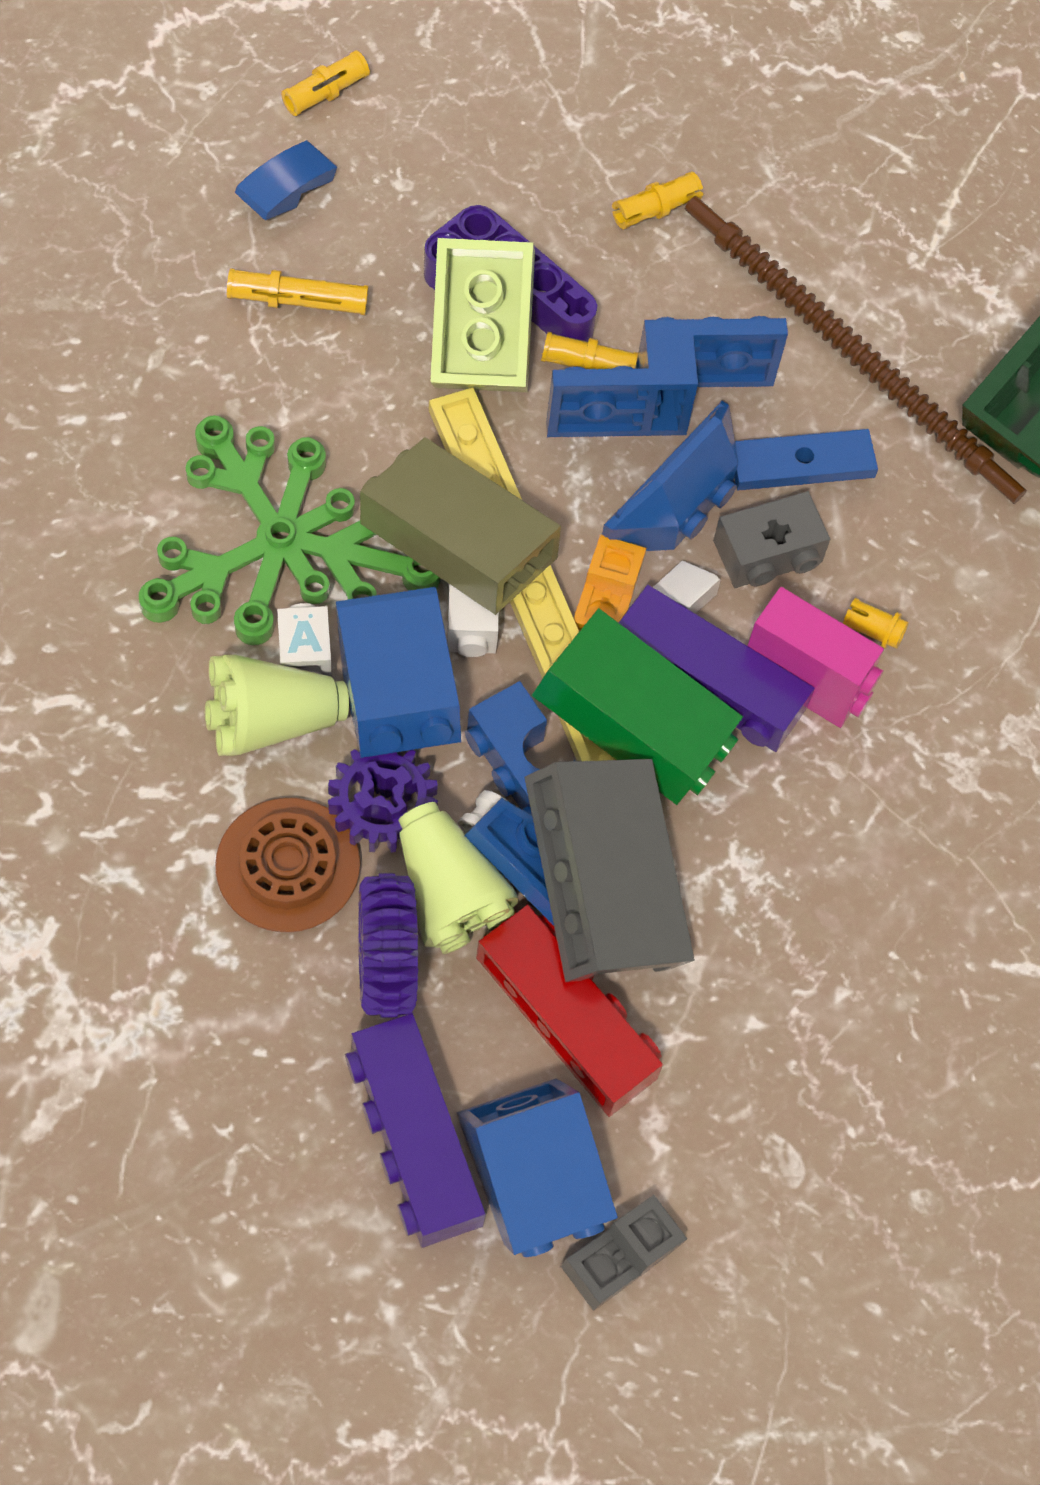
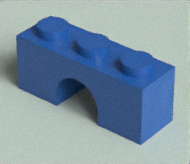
(503, 732)

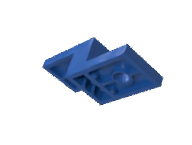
(670, 366)

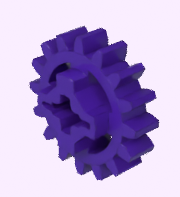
(387, 776)

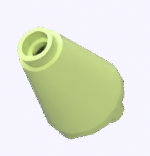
(268, 703)
(451, 879)

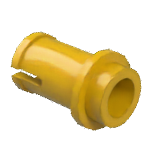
(876, 623)

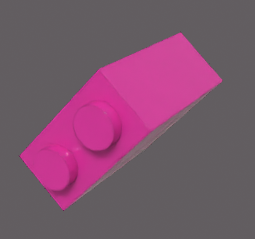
(819, 652)

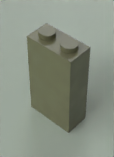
(459, 524)

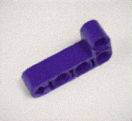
(562, 309)

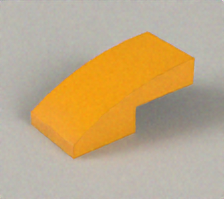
(610, 580)

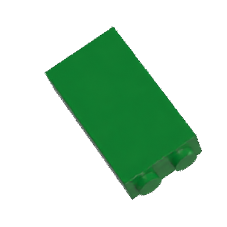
(639, 706)

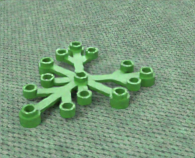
(243, 478)

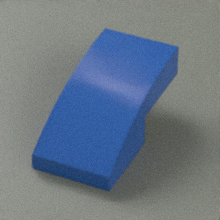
(282, 180)

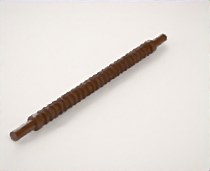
(978, 459)

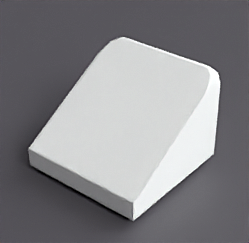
(689, 586)

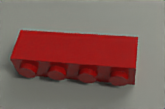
(572, 1017)

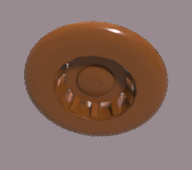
(286, 862)

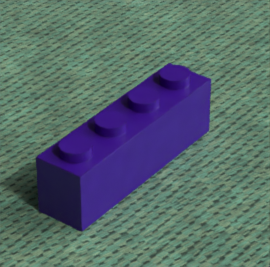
(732, 671)
(416, 1131)

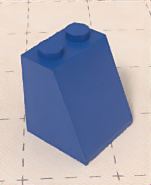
(398, 672)
(539, 1166)

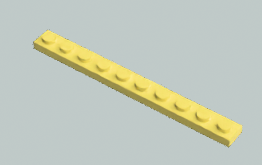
(541, 605)

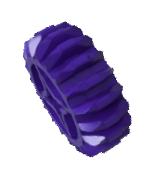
(387, 945)

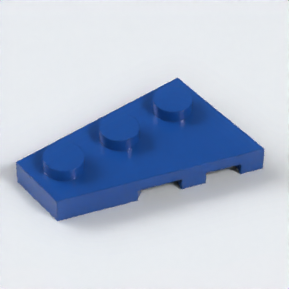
(510, 843)

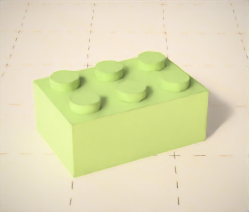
(482, 315)

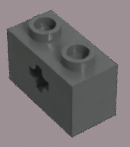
(771, 540)

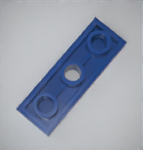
(824, 459)

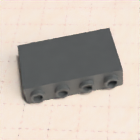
(608, 867)

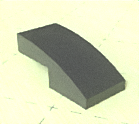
(623, 1252)

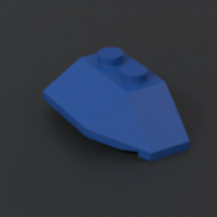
(682, 489)

